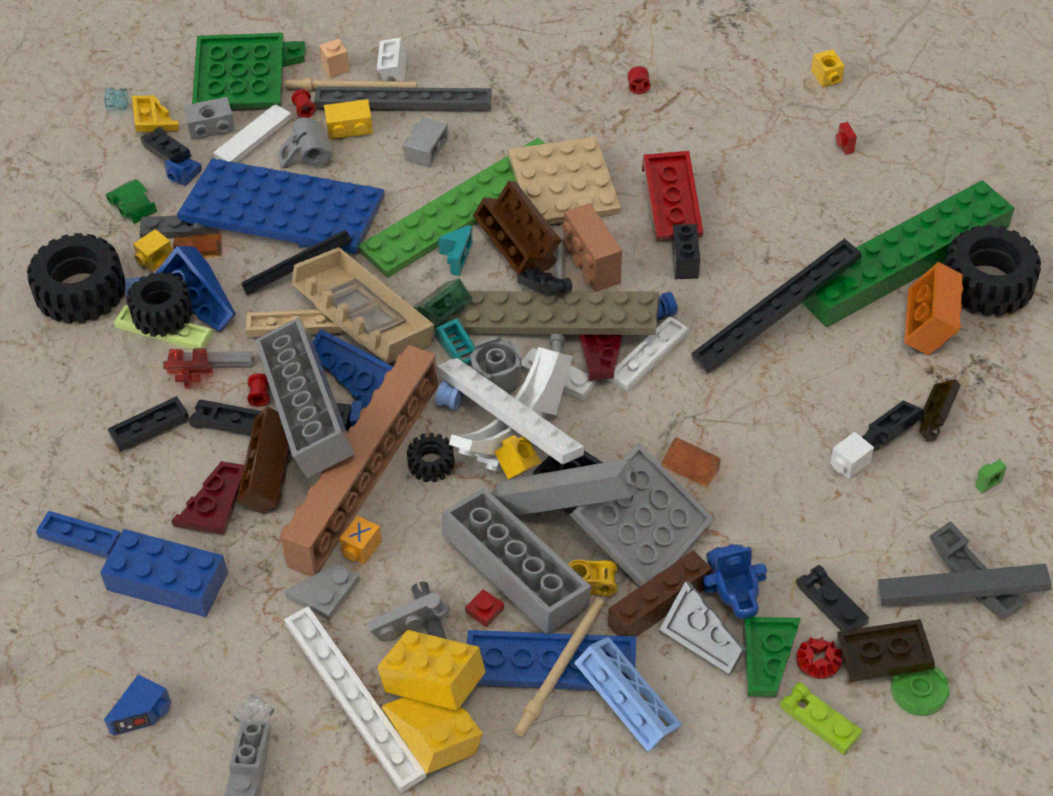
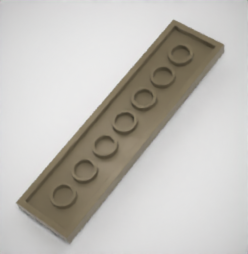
(562, 313)

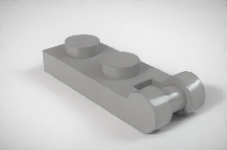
(409, 616)

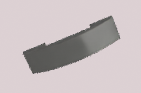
(956, 555)

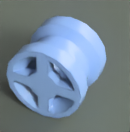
(448, 396)

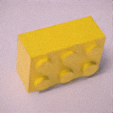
(431, 669)

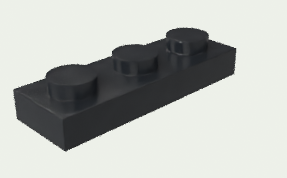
(148, 423)

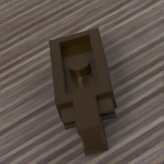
(938, 408)

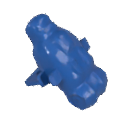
(735, 578)

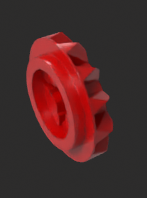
(820, 668)

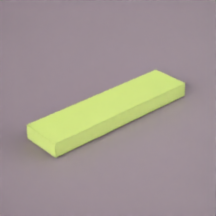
(190, 337)

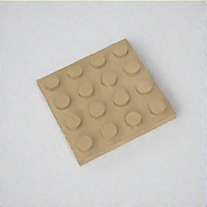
(564, 177)

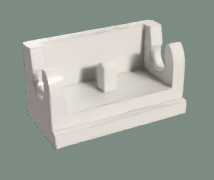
(392, 59)

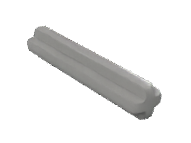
(224, 359)

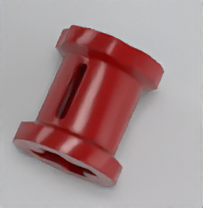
(301, 99)
(258, 390)

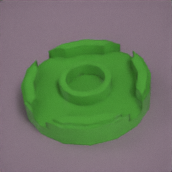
(921, 691)

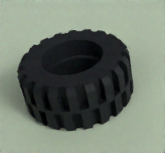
(998, 249)
(84, 298)

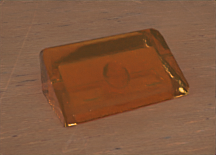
(207, 244)
(691, 462)

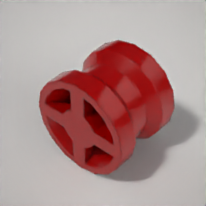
(638, 80)

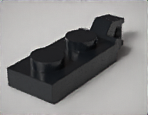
(892, 424)

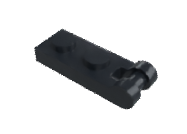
(165, 146)
(544, 282)
(223, 417)
(832, 600)

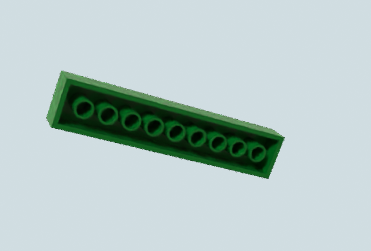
(907, 251)

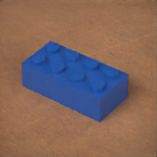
(164, 572)

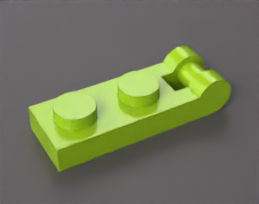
(821, 718)

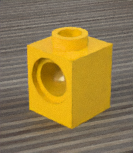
(827, 68)
(152, 250)
(516, 456)

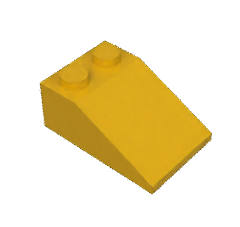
(434, 732)

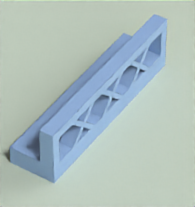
(624, 694)

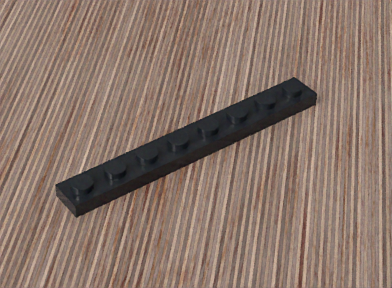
(776, 305)

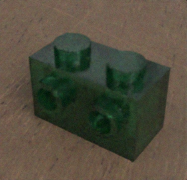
(443, 302)

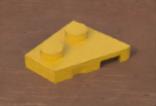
(150, 115)

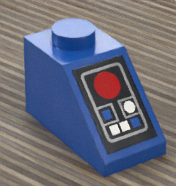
(138, 707)

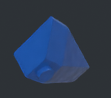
(205, 291)

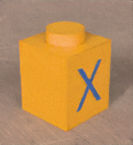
(360, 540)

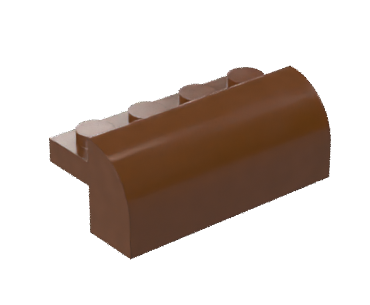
(518, 229)

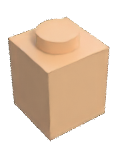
(334, 58)

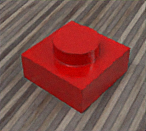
(846, 138)
(484, 608)

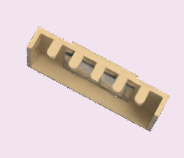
(362, 304)

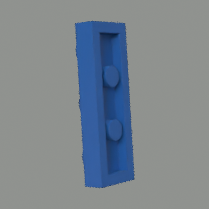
(78, 534)

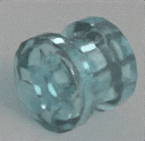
(116, 98)

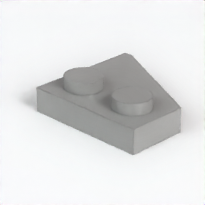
(324, 590)

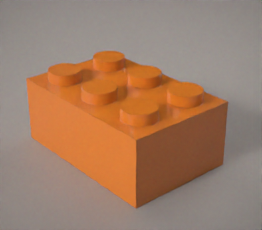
(933, 309)

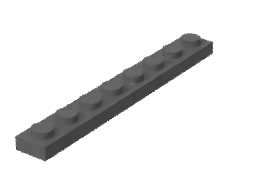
(408, 97)

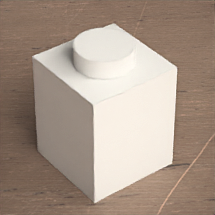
(851, 455)

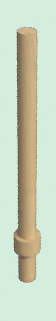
(310, 84)
(534, 707)

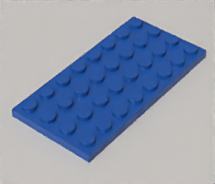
(280, 204)

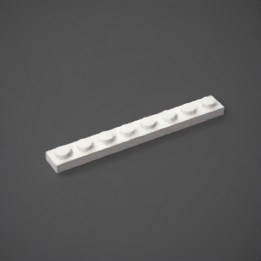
(510, 411)
(355, 700)

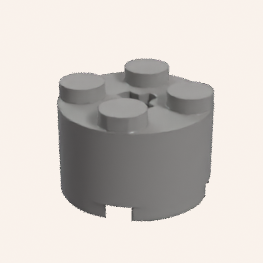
(498, 362)

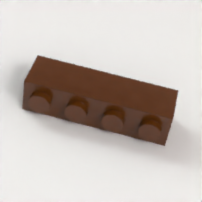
(264, 463)
(655, 598)

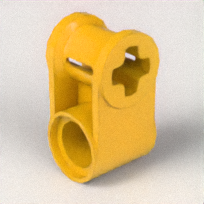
(594, 574)

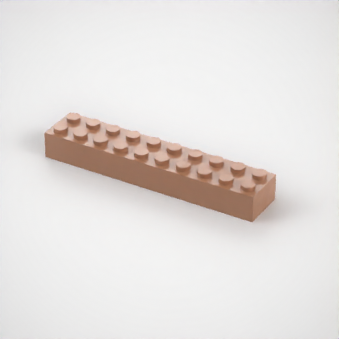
(347, 484)

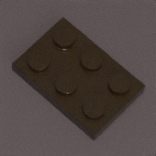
(885, 650)

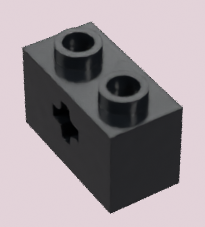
(685, 251)

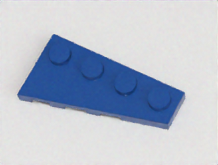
(351, 366)

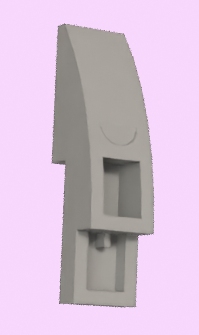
(249, 759)

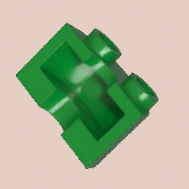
(131, 201)

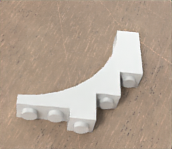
(539, 393)

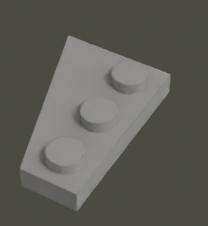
(701, 630)

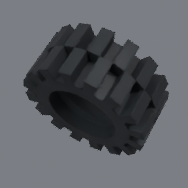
(430, 469)

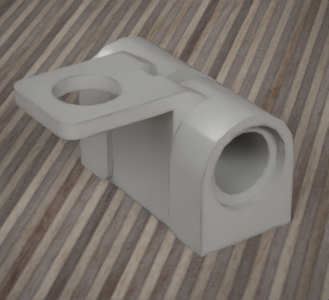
(310, 141)

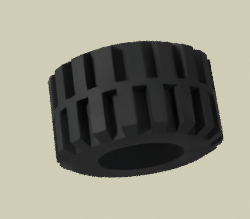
(159, 304)

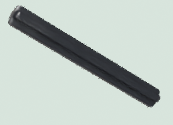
(287, 266)

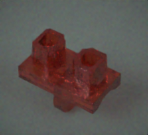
(190, 369)

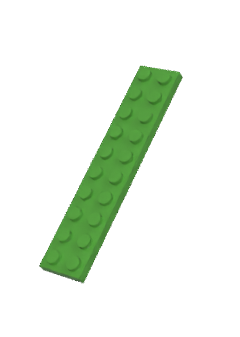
(420, 230)

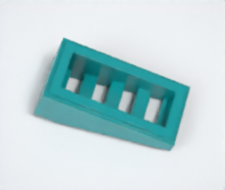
(455, 327)

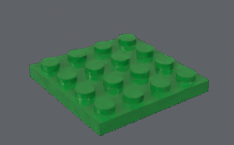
(239, 68)

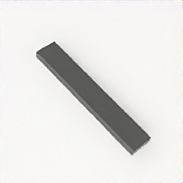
(964, 584)

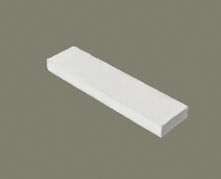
(253, 134)
(649, 353)

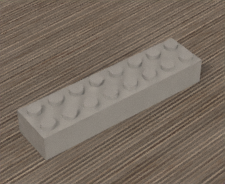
(304, 398)

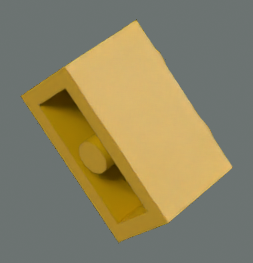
(348, 119)

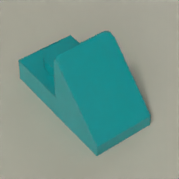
(456, 247)

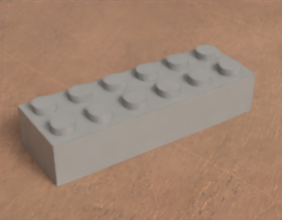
(516, 560)

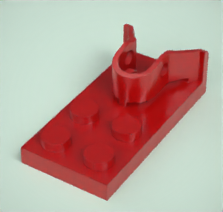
(671, 192)

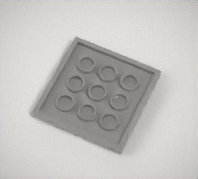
(650, 527)

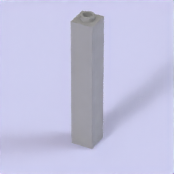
(568, 487)

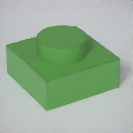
(990, 475)

